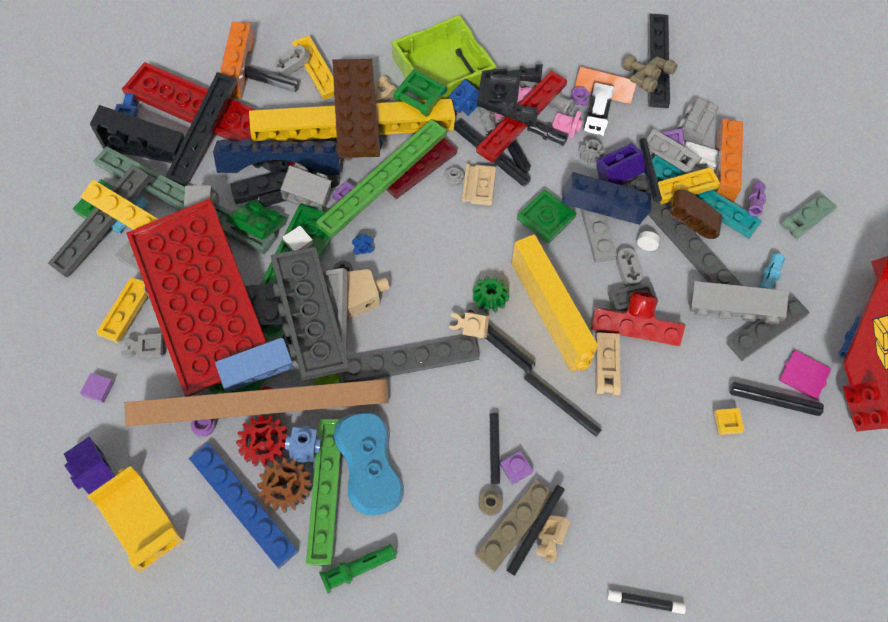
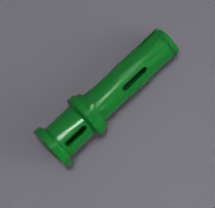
(347, 571)

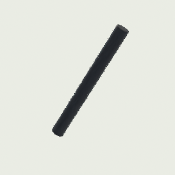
(650, 170)
(561, 403)
(535, 530)

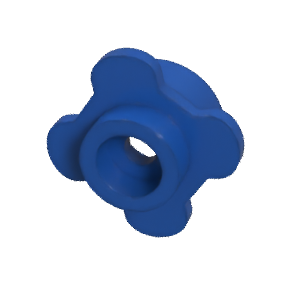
(362, 244)

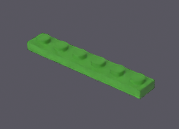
(324, 497)

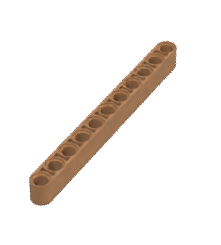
(255, 402)

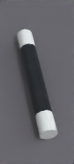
(644, 601)

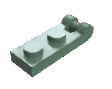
(809, 215)

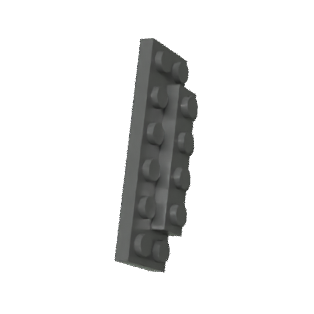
(308, 314)

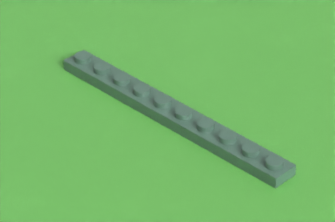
(174, 195)

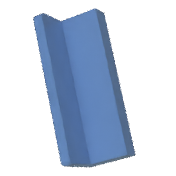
(254, 365)

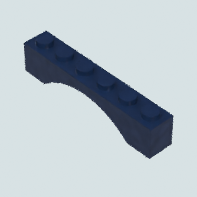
(236, 155)

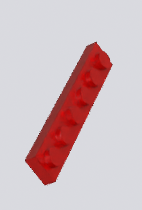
(510, 129)

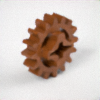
(276, 489)

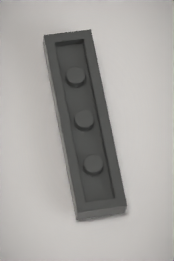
(762, 333)

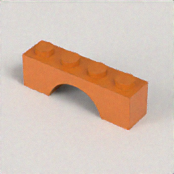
(239, 43)
(730, 146)

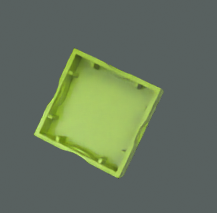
(435, 56)

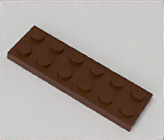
(355, 108)

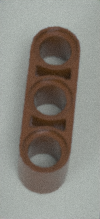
(696, 214)

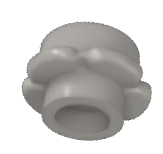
(454, 180)

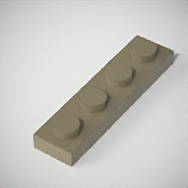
(513, 526)

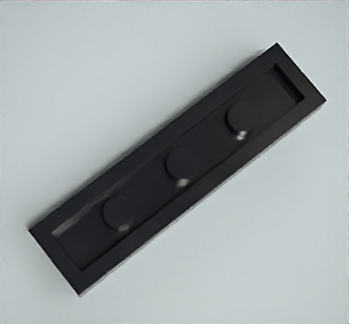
(252, 188)

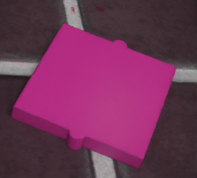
(805, 374)

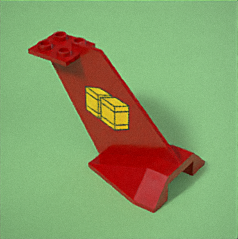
(868, 358)

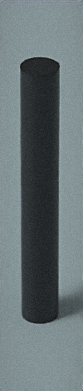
(494, 449)

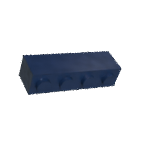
(606, 198)

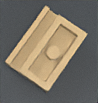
(479, 184)

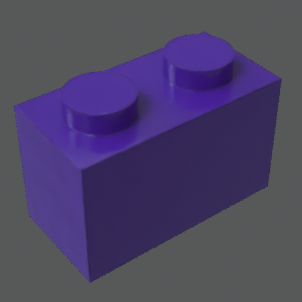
(621, 164)
(88, 466)

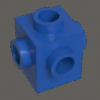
(464, 98)

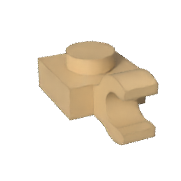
(552, 534)

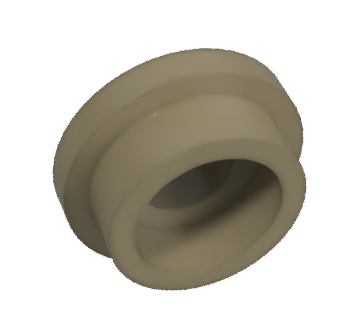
(490, 510)

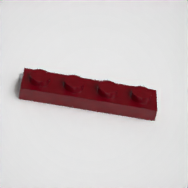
(425, 166)

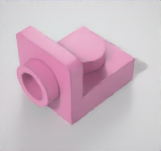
(568, 124)

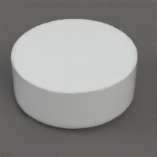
(648, 241)

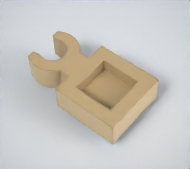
(473, 324)

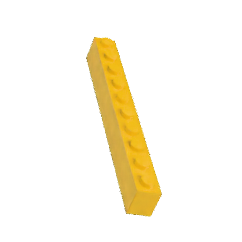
(320, 121)

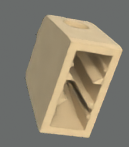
(363, 291)

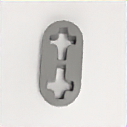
(292, 60)
(624, 268)

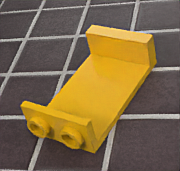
(136, 518)

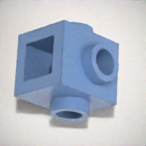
(303, 451)

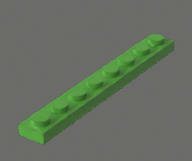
(381, 179)

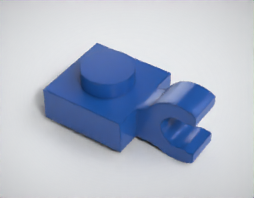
(129, 105)

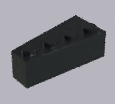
(135, 136)

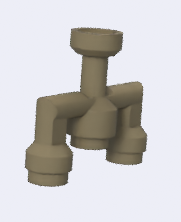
(649, 73)

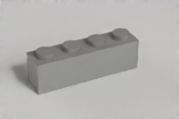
(739, 301)

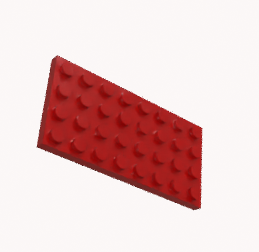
(196, 293)

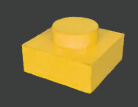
(729, 421)

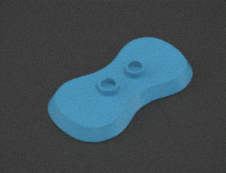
(373, 482)

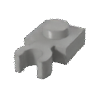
(146, 347)

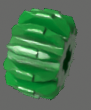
(484, 291)

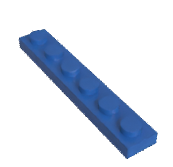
(243, 506)

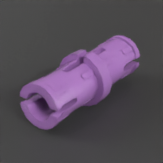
(756, 205)

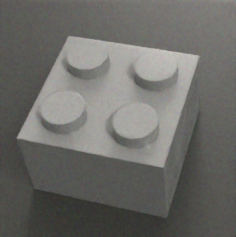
(306, 188)

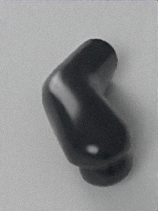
(272, 165)

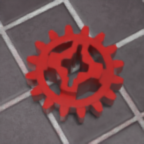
(257, 433)

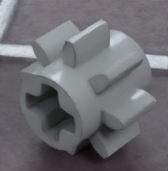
(591, 151)

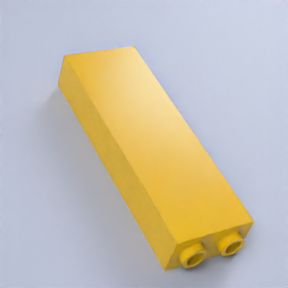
(553, 304)

